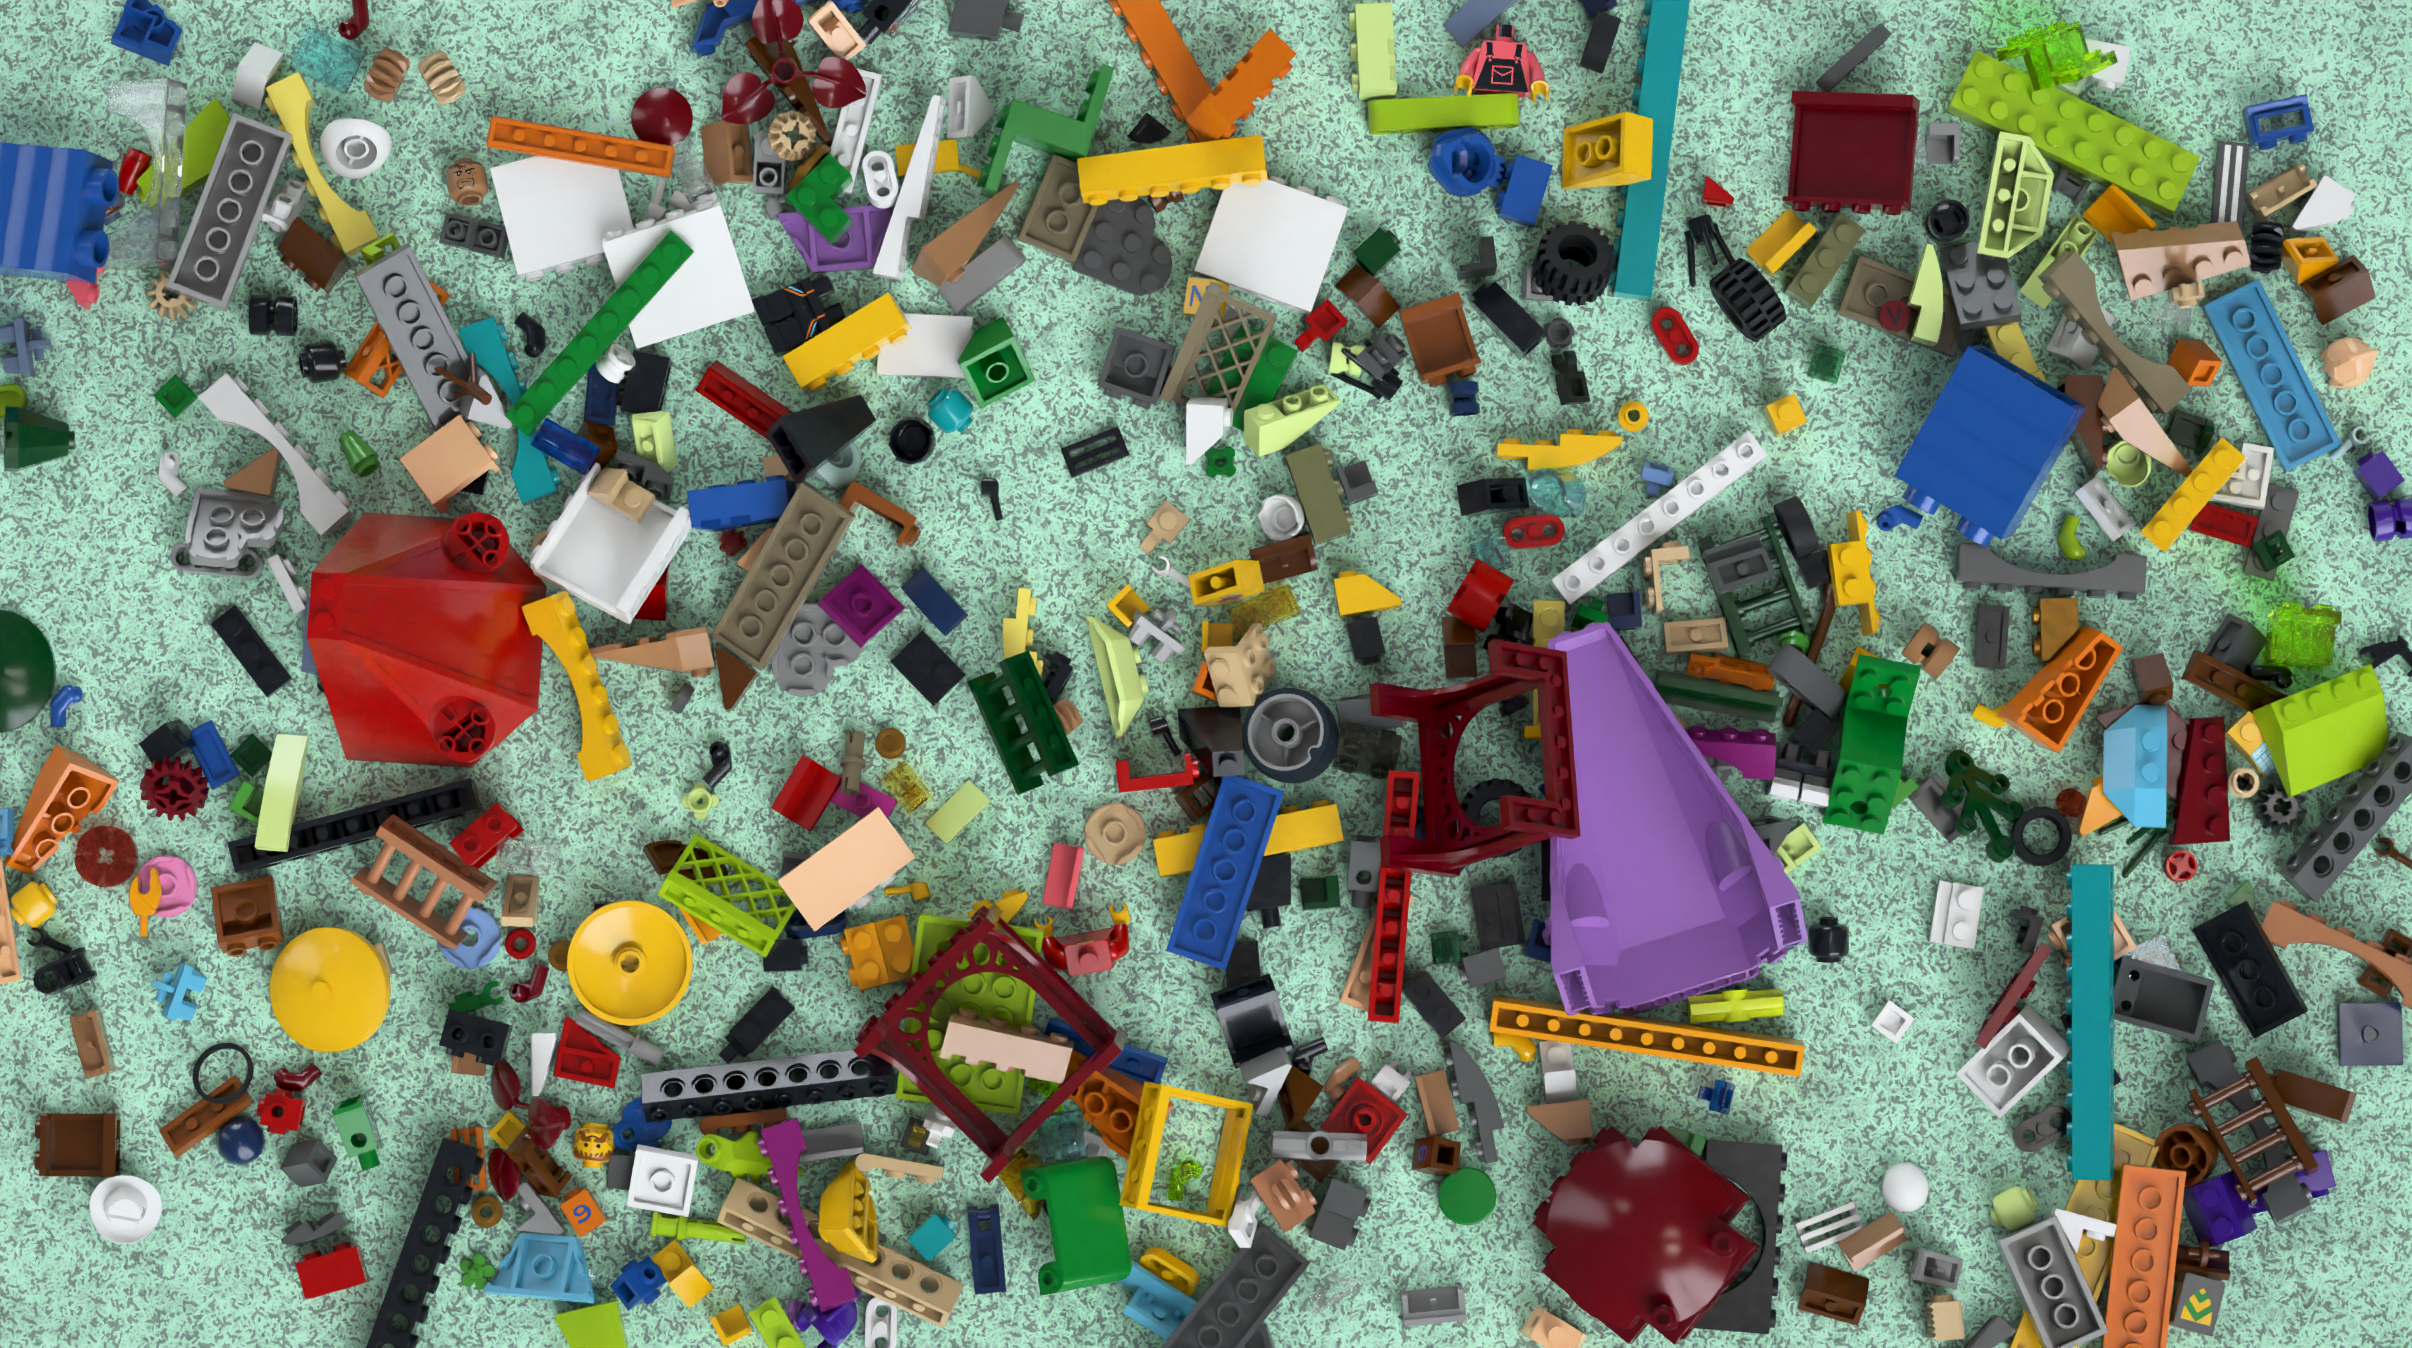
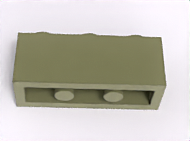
(1824, 261)
(1319, 493)

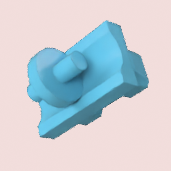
(175, 1005)

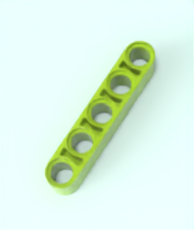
(1443, 113)

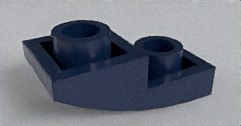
(934, 601)

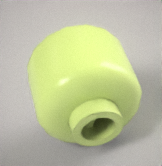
(2014, 1208)

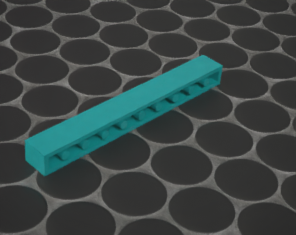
(1656, 100)
(2091, 1021)

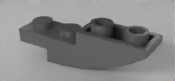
(1473, 1087)

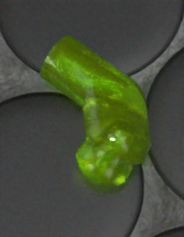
(1181, 1175)

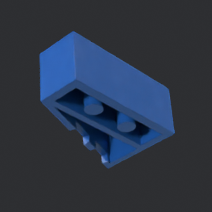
(740, 504)

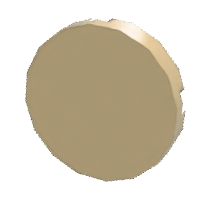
(1109, 842)

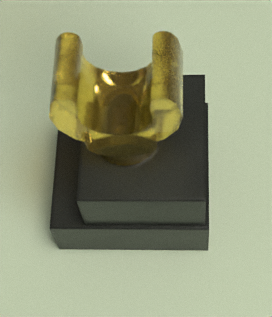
(916, 1136)

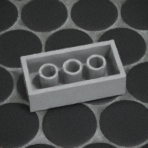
(2051, 1285)

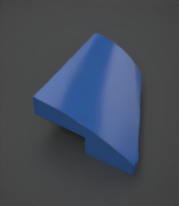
(147, 32)

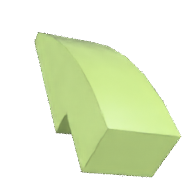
(1927, 299)

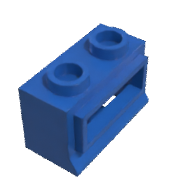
(2269, 139)

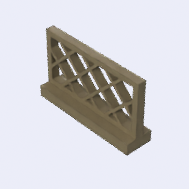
(1198, 337)

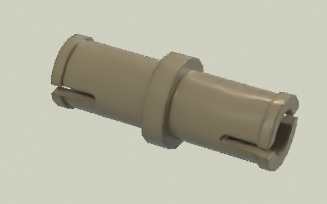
(852, 763)

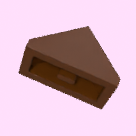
(1367, 295)
(734, 678)
(1297, 1097)

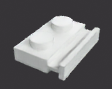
(1956, 914)

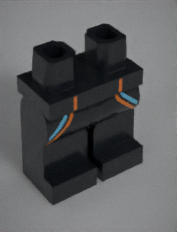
(804, 306)

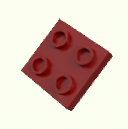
(1365, 1112)

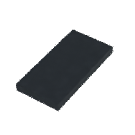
(2250, 969)

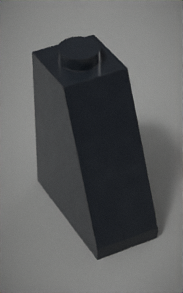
(1507, 319)
(1214, 738)

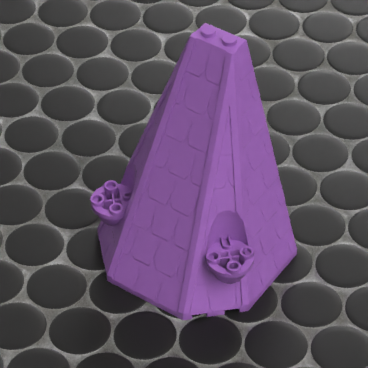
(1667, 872)

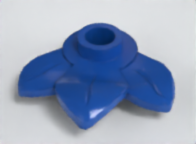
(643, 1133)

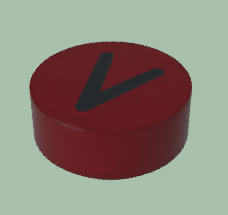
(1894, 316)

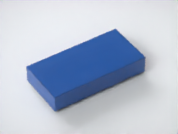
(213, 755)

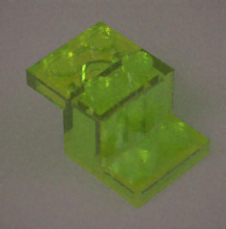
(2056, 54)
(2301, 636)

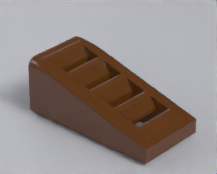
(1188, 805)
(2390, 935)

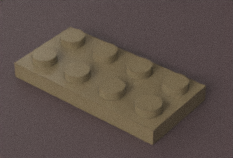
(1876, 284)

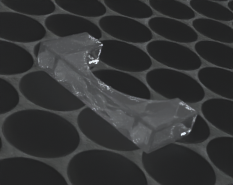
(152, 234)

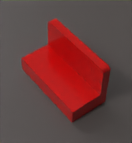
(806, 793)

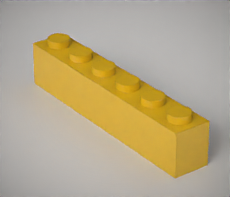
(1172, 169)
(1290, 833)

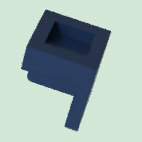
(1624, 610)
(1535, 944)

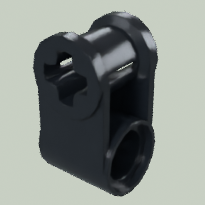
(66, 972)

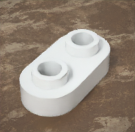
(882, 181)
(880, 1326)

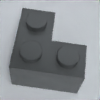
(1339, 1213)

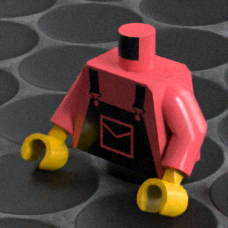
(1502, 68)

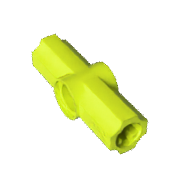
(1735, 1005)

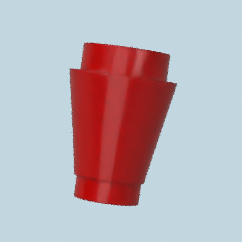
(131, 169)

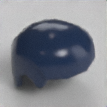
(240, 1141)

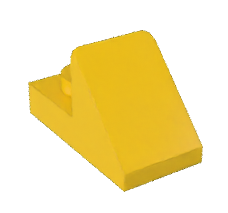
(682, 1273)

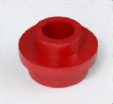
(511, 939)

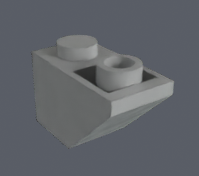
(769, 169)

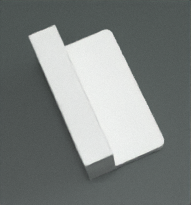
(2071, 345)

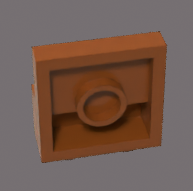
(247, 916)

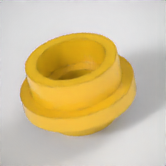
(1629, 425)

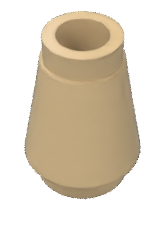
(2250, 780)

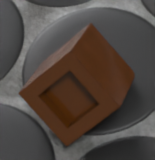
(602, 437)

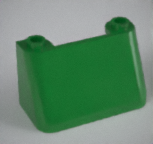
(1083, 1222)

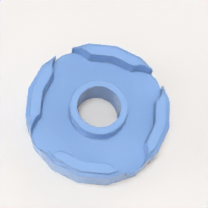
(487, 945)

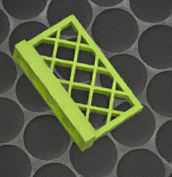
(720, 910)

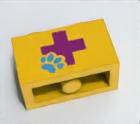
(1226, 583)

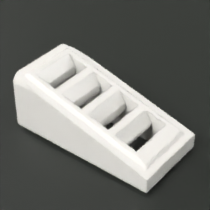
(542, 1053)

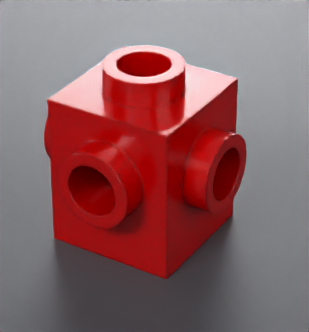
(293, 1111)

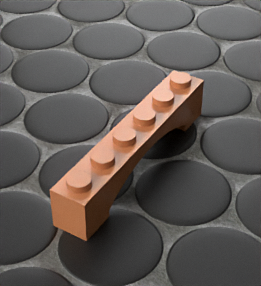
(2287, 927)

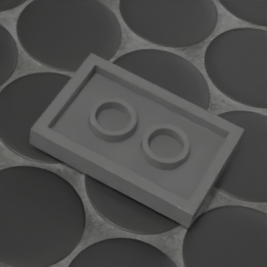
(1979, 287)

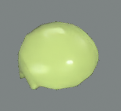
(2128, 464)

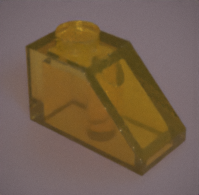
(1012, 1180)

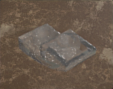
(691, 171)

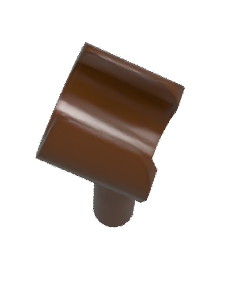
(2394, 854)

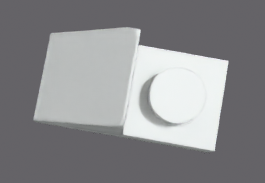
(1557, 1072)
(2074, 1224)

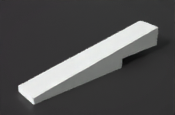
(913, 196)

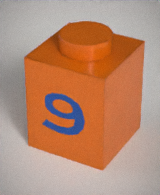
(583, 1211)

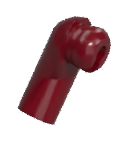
(296, 1081)

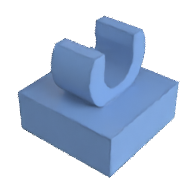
(1656, 475)

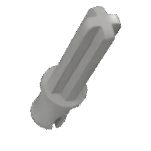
(620, 1037)

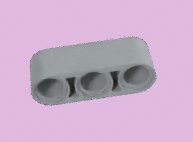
(981, 273)
(235, 572)

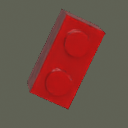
(332, 1271)

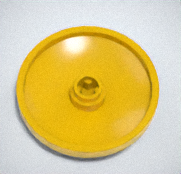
(629, 962)
(330, 989)

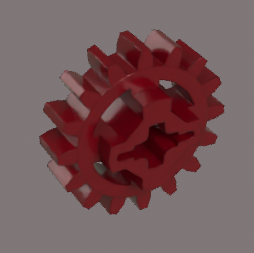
(174, 788)

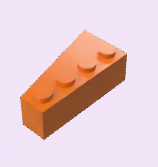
(2062, 689)

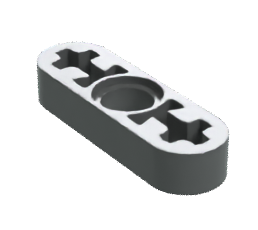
(1853, 57)

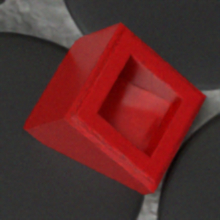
(1715, 195)

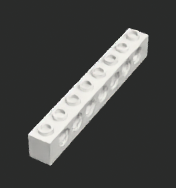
(1658, 519)

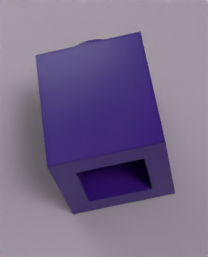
(2377, 474)

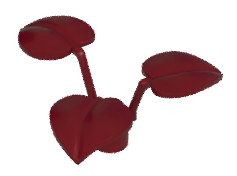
(749, 100)
(545, 1121)

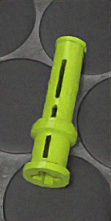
(685, 1227)

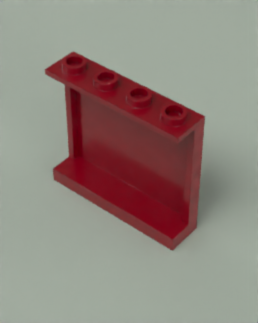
(1853, 152)

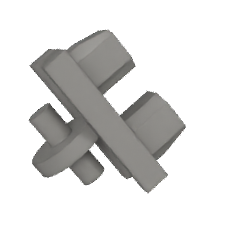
(1167, 643)

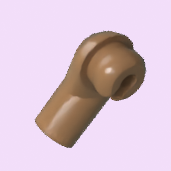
(1338, 1075)

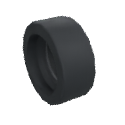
(1600, 42)
(1796, 527)
(2055, 817)

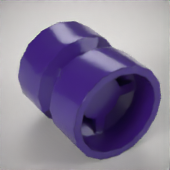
(2390, 519)

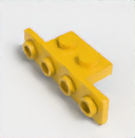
(1851, 573)

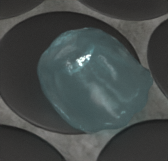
(1557, 492)

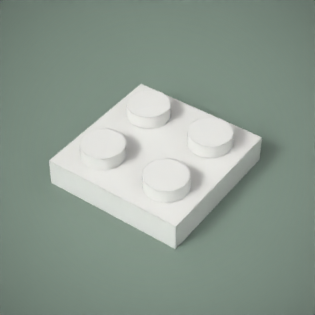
(662, 1180)

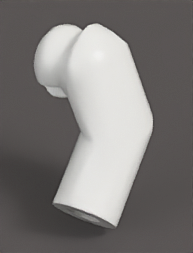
(680, 201)
(168, 473)

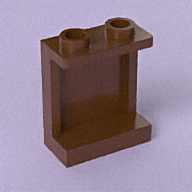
(78, 1145)

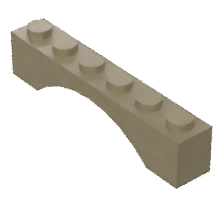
(2075, 288)

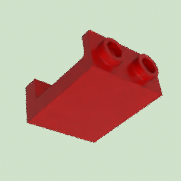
(1129, 784)
(480, 839)

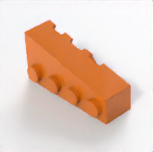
(1241, 86)

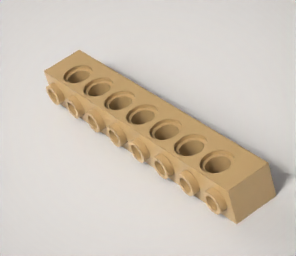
(876, 1280)

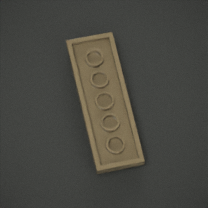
(783, 575)

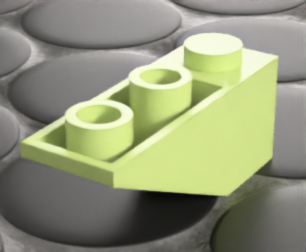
(2076, 237)
(1282, 421)

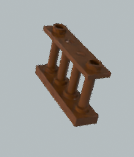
(2269, 1105)

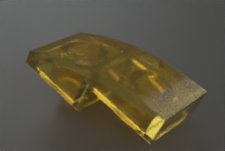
(1264, 609)

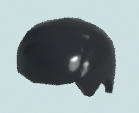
(912, 440)

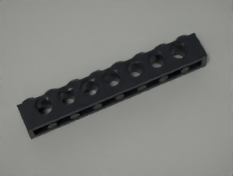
(359, 825)
(764, 1085)
(449, 1154)

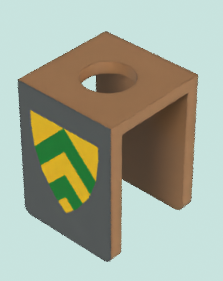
(2196, 1304)

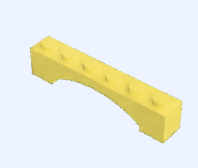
(292, 103)

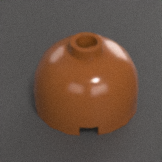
(2187, 1149)

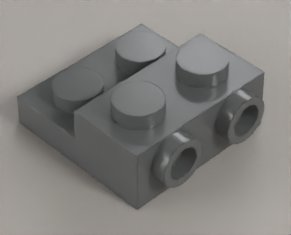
(1136, 367)

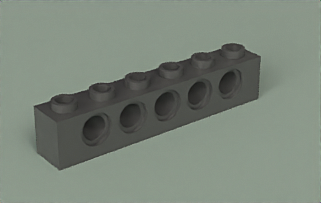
(2352, 834)

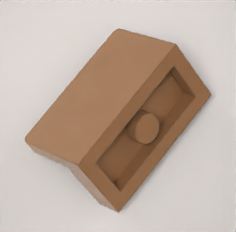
(727, 152)
(1436, 1103)
(1873, 1241)

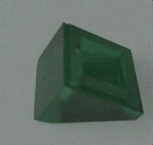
(1826, 363)

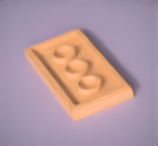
(846, 869)

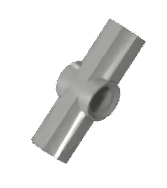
(1298, 1146)

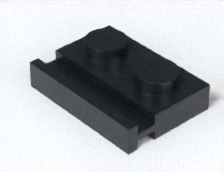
(928, 668)
(1498, 916)

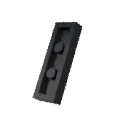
(251, 651)

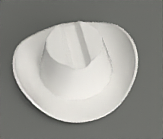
(354, 147)
(125, 1209)

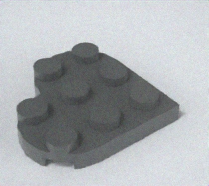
(1123, 249)

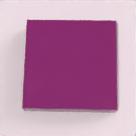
(861, 606)

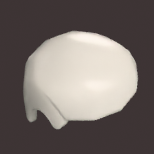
(1281, 517)
(1905, 1187)

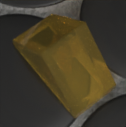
(907, 788)

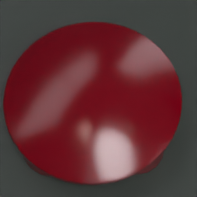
(662, 116)

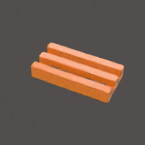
(479, 1144)

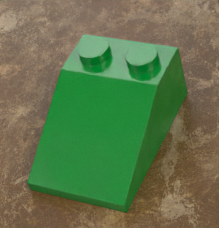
(1265, 379)

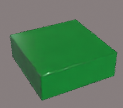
(175, 396)

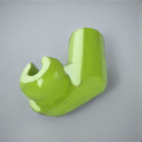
(2068, 541)

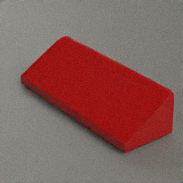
(740, 398)

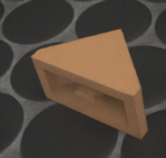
(259, 476)

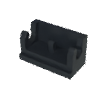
(1243, 963)

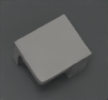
(1943, 142)

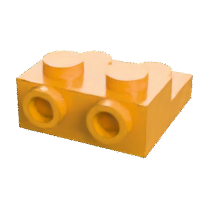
(879, 952)

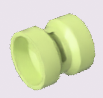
(1338, 360)

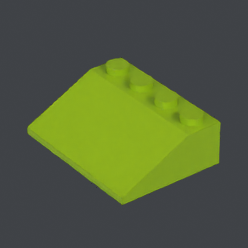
(2325, 730)

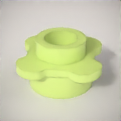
(700, 810)

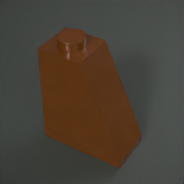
(2313, 1096)

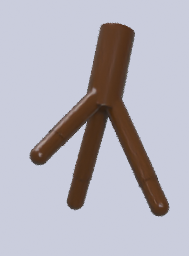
(471, 387)

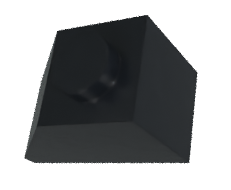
(1492, 496)

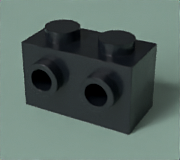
(475, 1036)

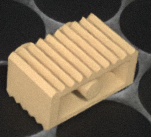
(1944, 1318)

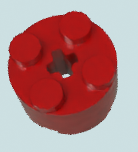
(1480, 595)

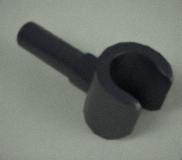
(990, 486)
(1158, 726)
(49, 942)

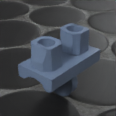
(23, 361)

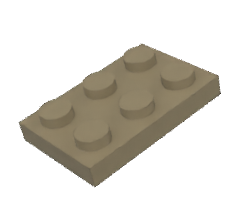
(1058, 215)

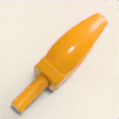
(145, 904)

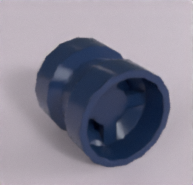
(1466, 393)

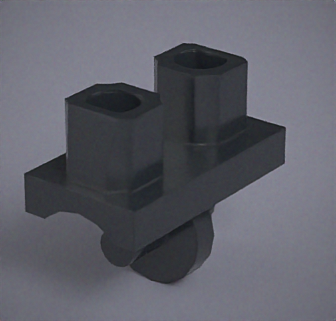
(1514, 626)

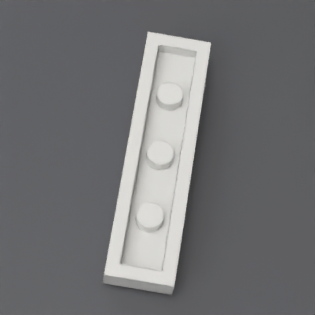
(854, 127)

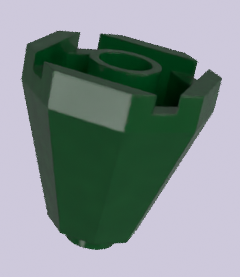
(33, 439)

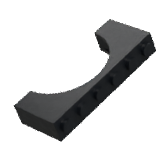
(1758, 1172)

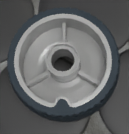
(1309, 749)

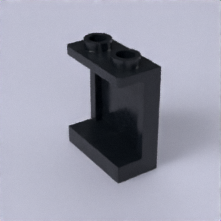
(1251, 1019)

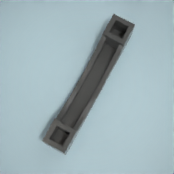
(1980, 566)
(2215, 1069)

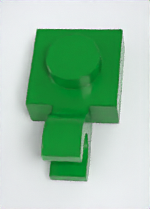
(467, 1002)

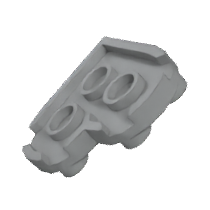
(227, 524)
(811, 651)

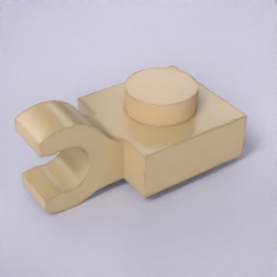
(1165, 525)

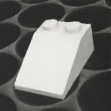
(2014, 1061)

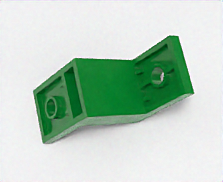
(1045, 130)
(1871, 744)

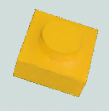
(507, 1129)

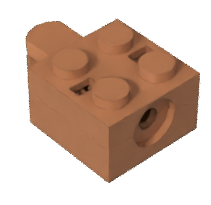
(1283, 1195)

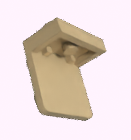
(1667, 554)
(1241, 670)

